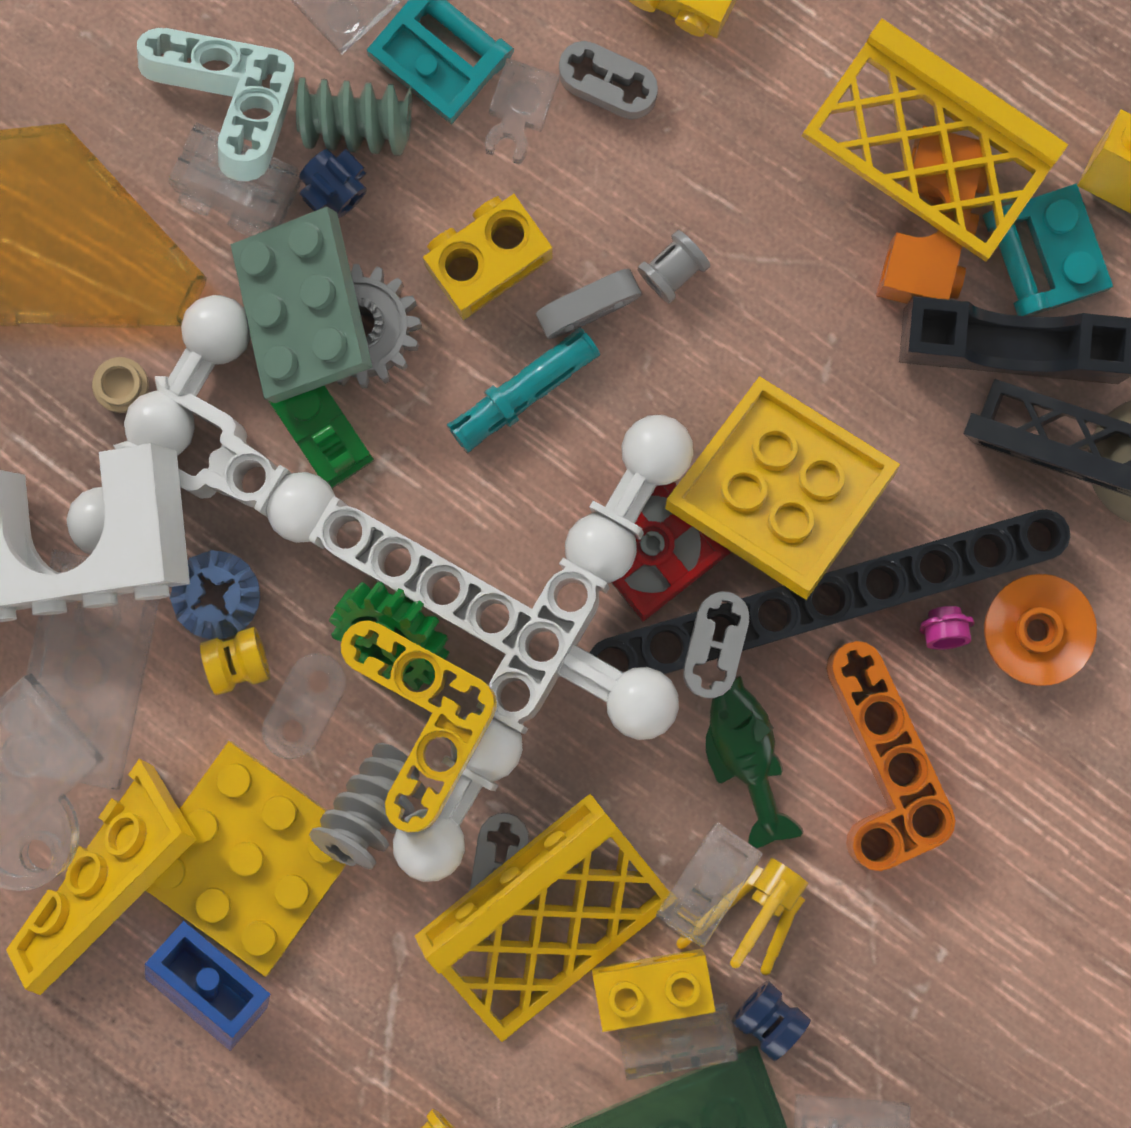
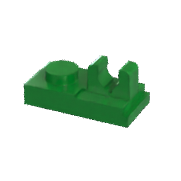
(324, 435)

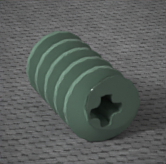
(353, 117)

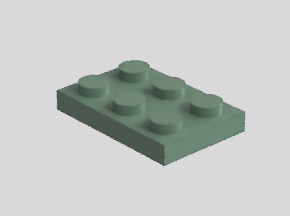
(301, 305)

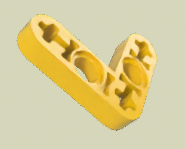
(442, 723)

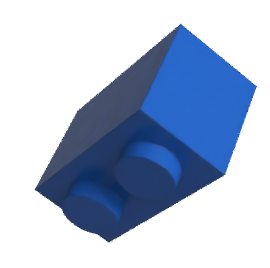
(206, 985)

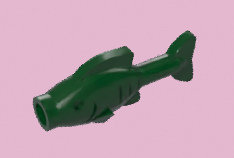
(743, 746)

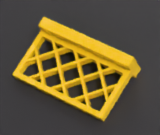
(961, 100)
(515, 885)

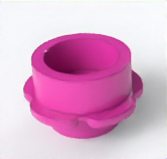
(946, 628)

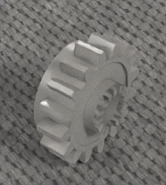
(392, 325)

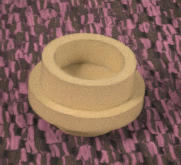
(119, 383)

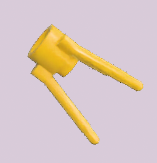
(777, 892)

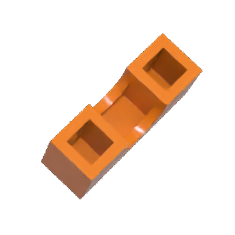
(930, 263)

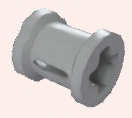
(673, 266)

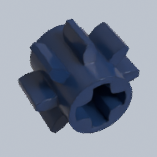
(333, 182)

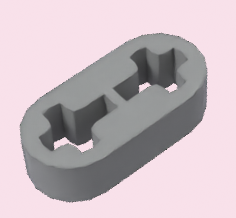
(613, 68)
(588, 303)
(729, 649)
(486, 850)

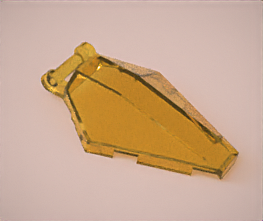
(80, 243)

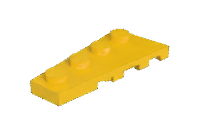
(126, 856)

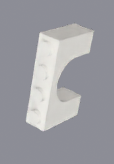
(137, 551)

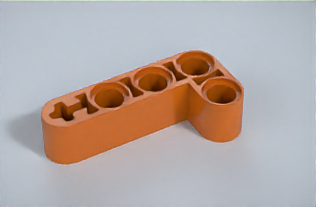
(879, 750)

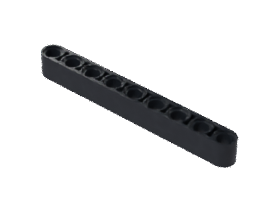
(850, 583)

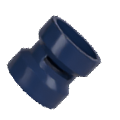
(771, 1020)

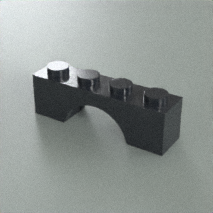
(983, 340)

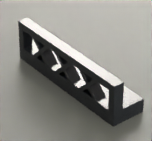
(1048, 453)

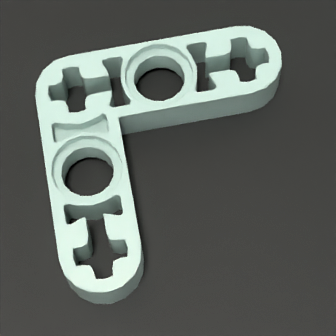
(240, 80)

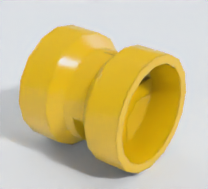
(246, 657)

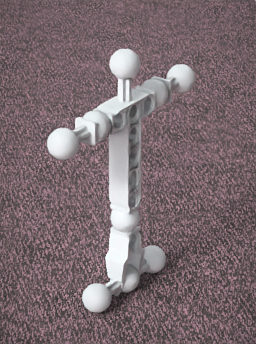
(305, 509)

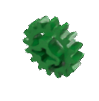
(398, 615)

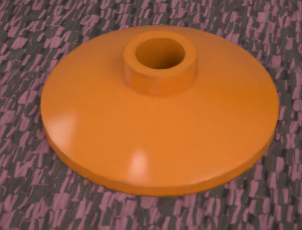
(1067, 623)

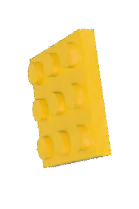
(782, 487)
(253, 864)

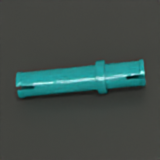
(514, 396)

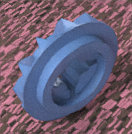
(240, 599)

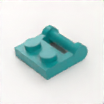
(429, 65)
(1064, 247)

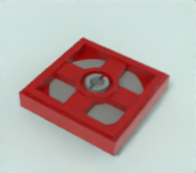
(666, 557)

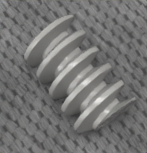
(361, 810)

